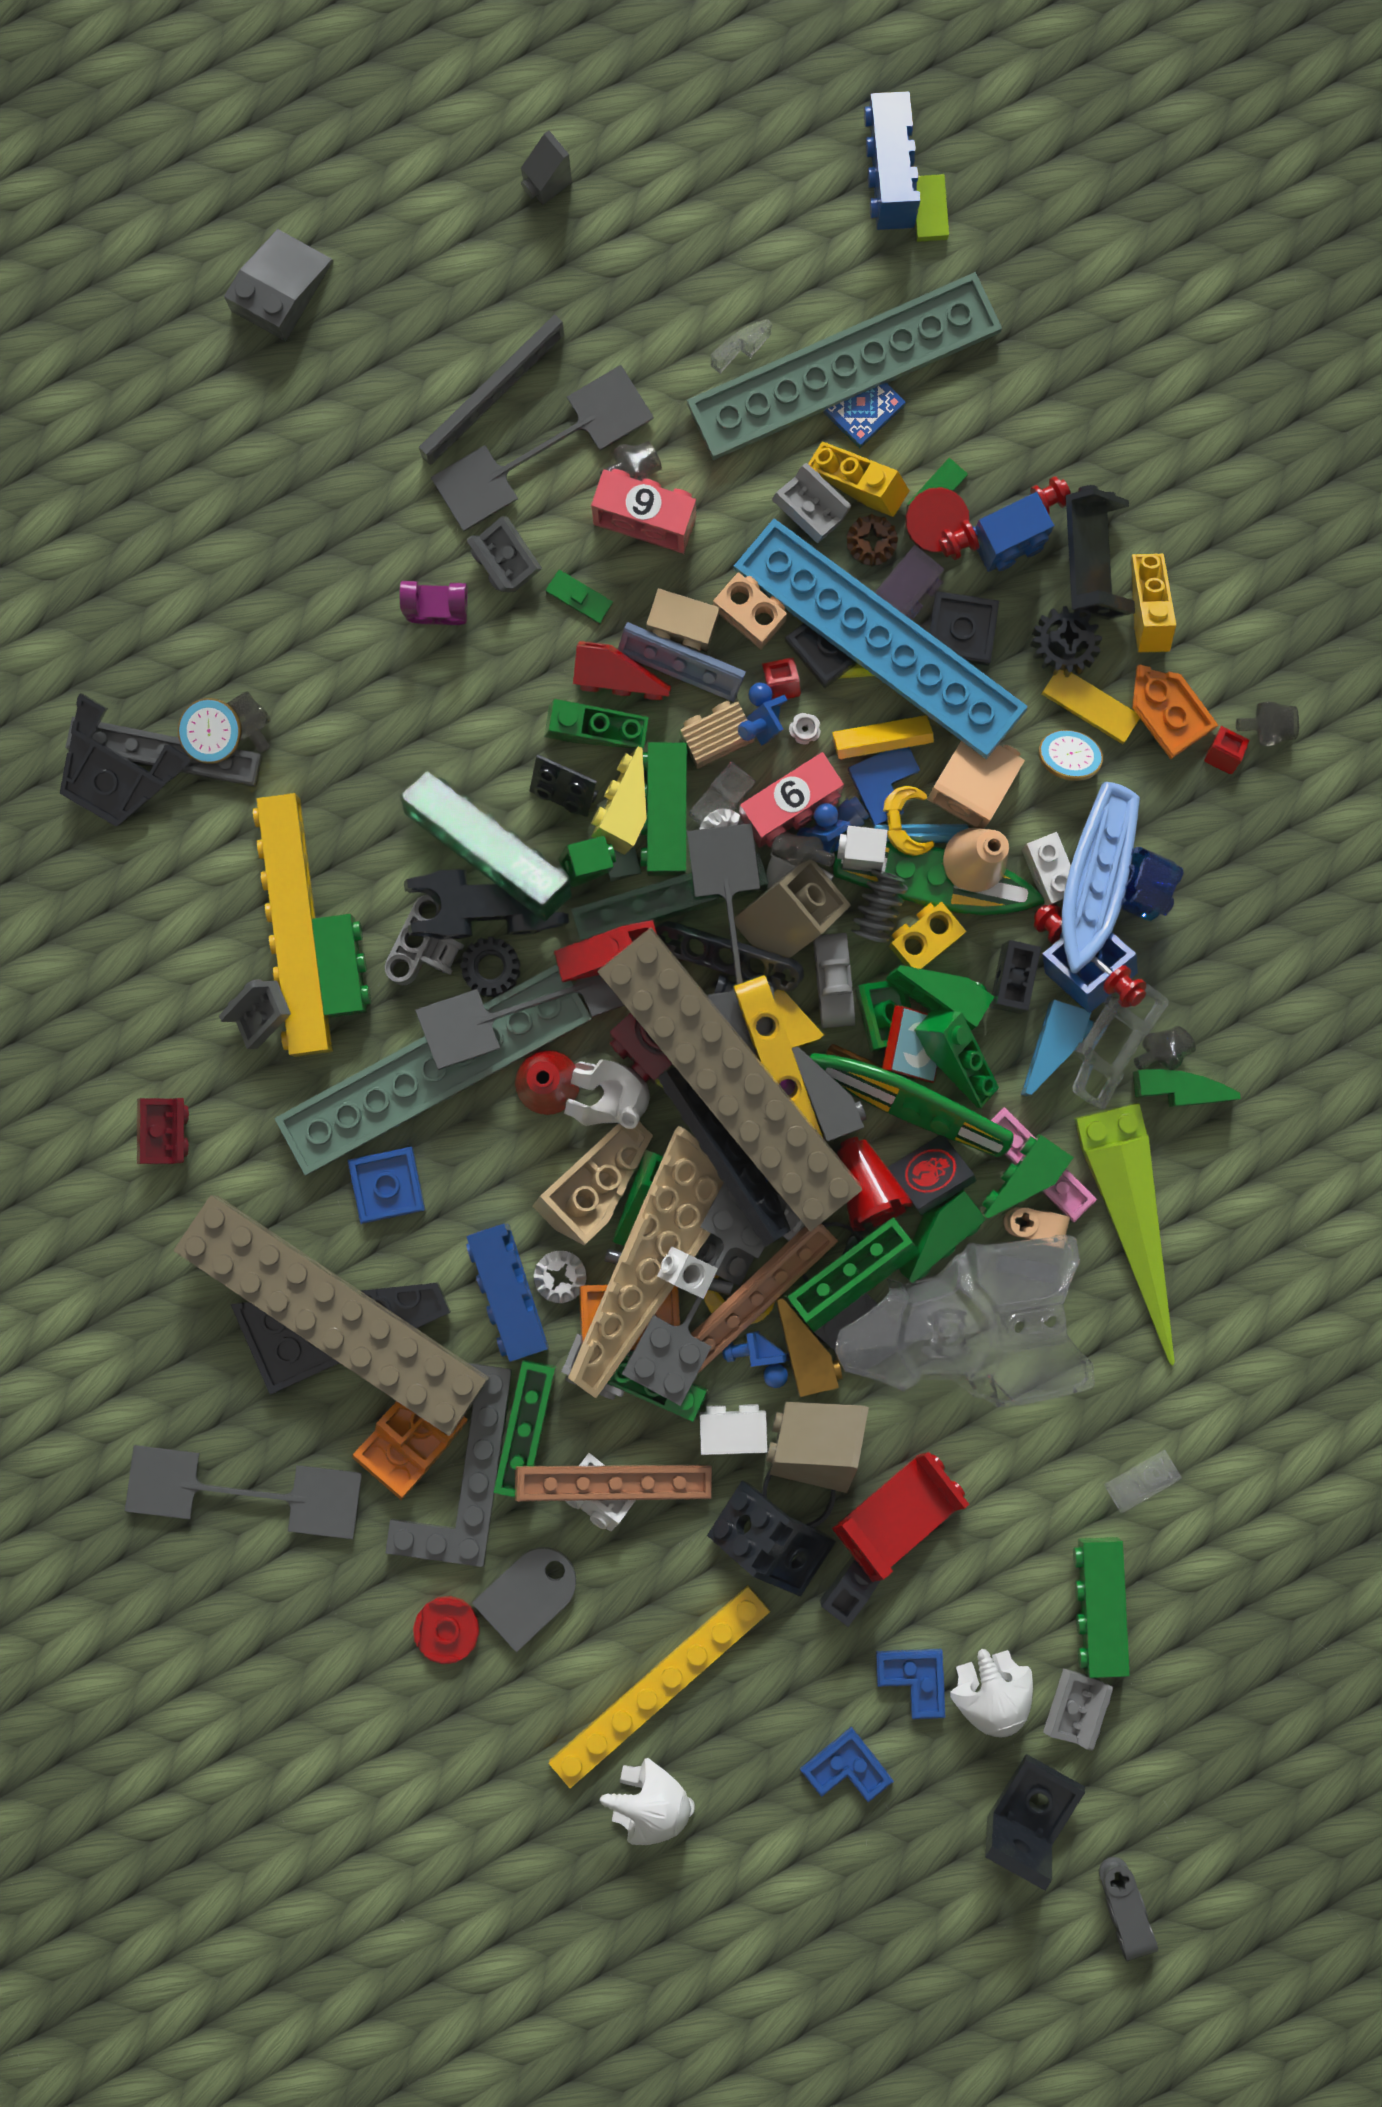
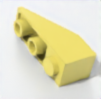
(626, 805)

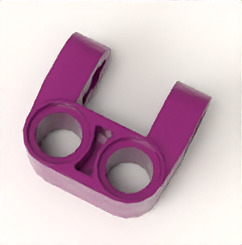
(434, 603)

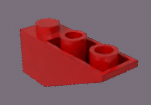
(609, 668)
(588, 956)

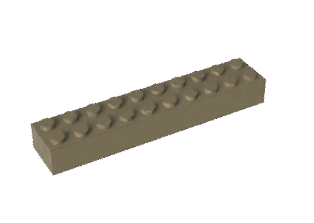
(730, 1079)
(331, 1314)

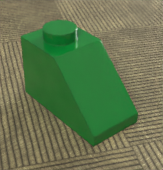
(587, 860)

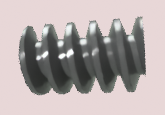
(880, 906)

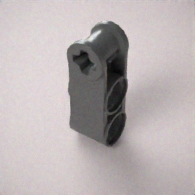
(1127, 1910)

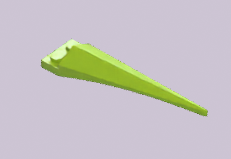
(1122, 1168)

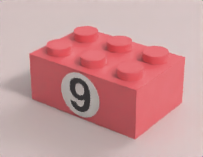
(644, 510)
(791, 800)

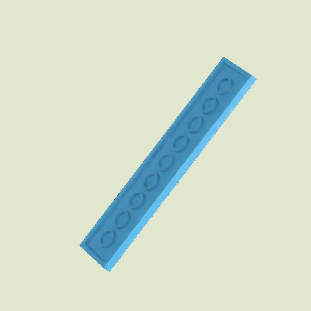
(881, 639)

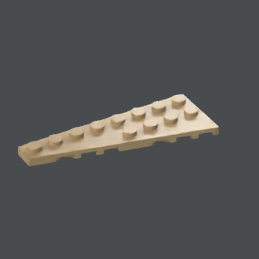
(668, 1218)

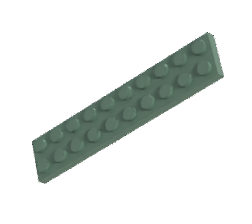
(844, 366)
(411, 1083)

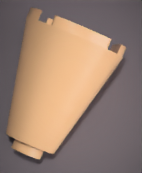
(976, 858)

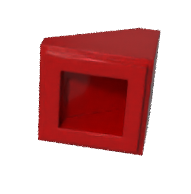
(782, 678)
(1226, 750)

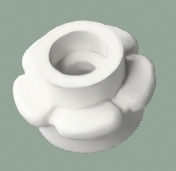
(805, 720)

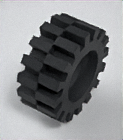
(487, 947)

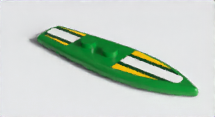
(929, 884)
(916, 1104)

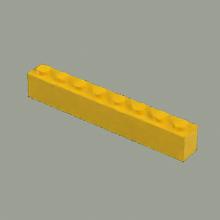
(291, 915)

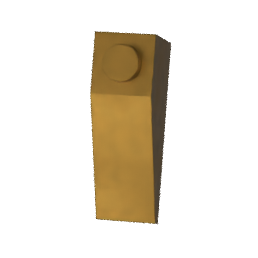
(809, 1359)

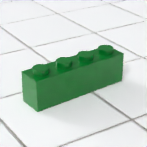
(665, 809)
(853, 1274)
(525, 1423)
(1102, 1607)

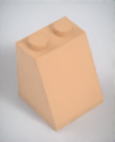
(976, 785)

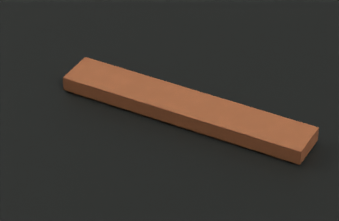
(763, 1289)
(612, 1482)

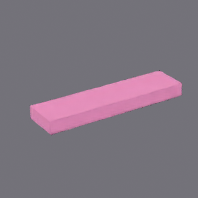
(1068, 1192)

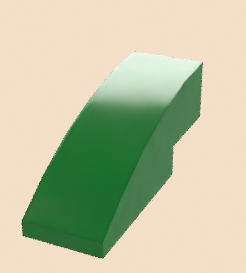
(1181, 1087)

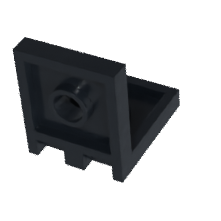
(771, 1541)
(1023, 1833)

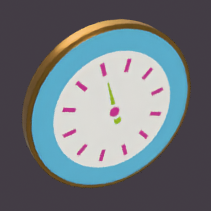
(209, 730)
(1070, 755)

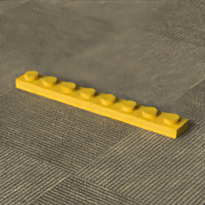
(658, 1686)

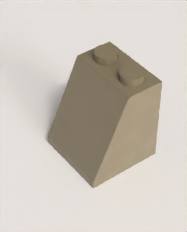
(792, 911)
(818, 1443)

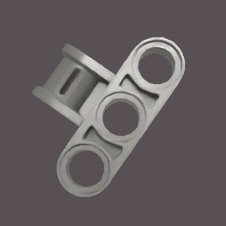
(432, 951)
(834, 980)

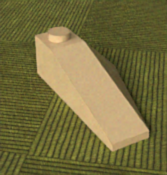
(590, 1190)

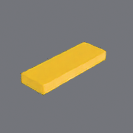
(1091, 705)
(883, 737)

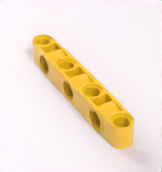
(772, 1048)

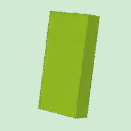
(932, 212)

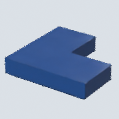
(875, 779)
(920, 1671)
(850, 1758)

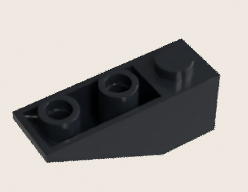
(848, 1592)

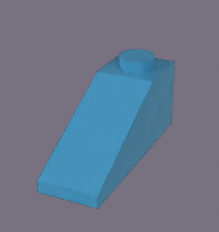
(1059, 1036)

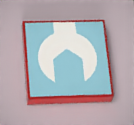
(904, 1050)

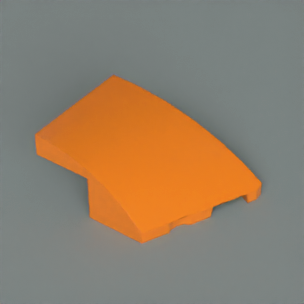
(402, 1449)

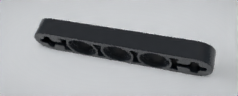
(711, 958)

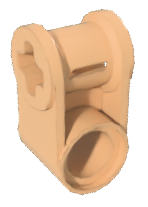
(1039, 1223)

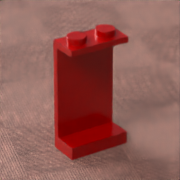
(900, 1515)

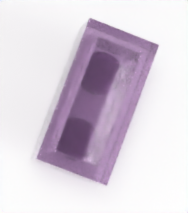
(911, 582)

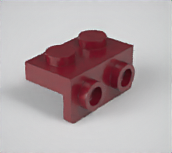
(161, 1131)

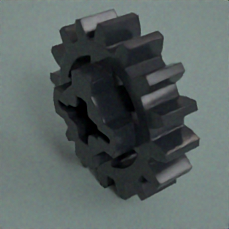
(1056, 650)

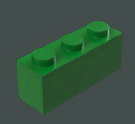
(340, 965)

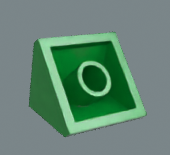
(877, 1009)

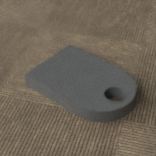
(526, 1597)

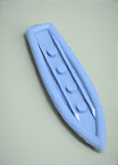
(1099, 874)

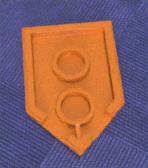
(1170, 710)

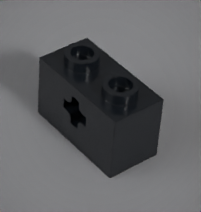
(1015, 976)

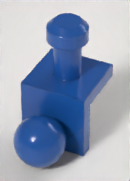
(765, 719)
(828, 827)
(761, 1353)

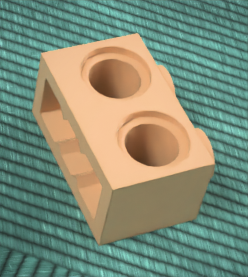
(743, 615)

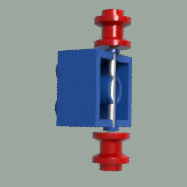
(1011, 530)
(1103, 976)

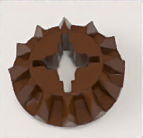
(862, 550)

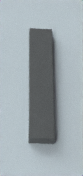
(492, 390)
(145, 747)

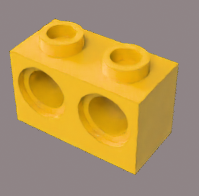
(931, 943)

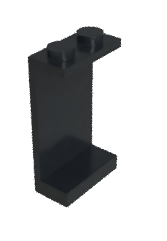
(1090, 553)

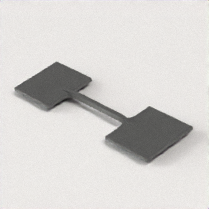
(480, 487)
(722, 865)
(463, 1028)
(668, 1354)
(166, 1482)

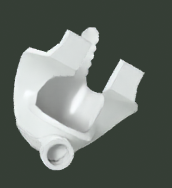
(624, 1095)
(1000, 1705)
(655, 1812)

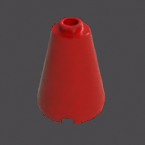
(553, 1095)
(881, 1193)

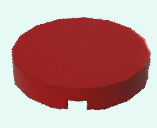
(931, 514)
(446, 1630)

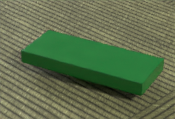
(947, 476)
(579, 596)

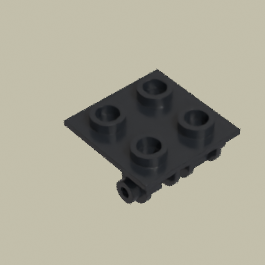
(563, 786)

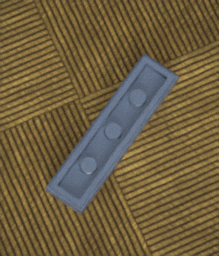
(681, 662)

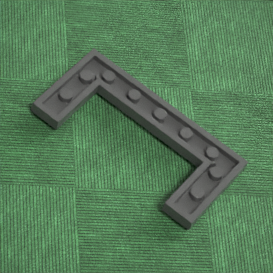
(469, 1539)

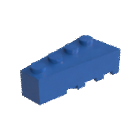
(507, 1291)

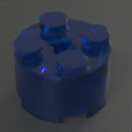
(1150, 884)

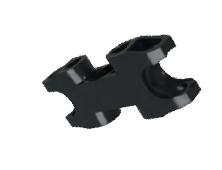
(463, 903)

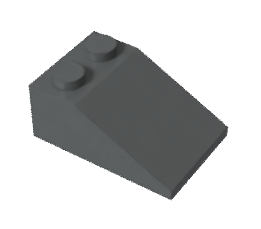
(277, 284)
(831, 1103)

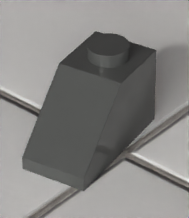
(546, 169)

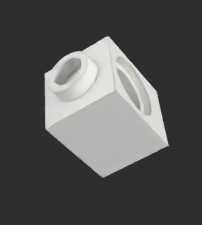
(697, 1274)

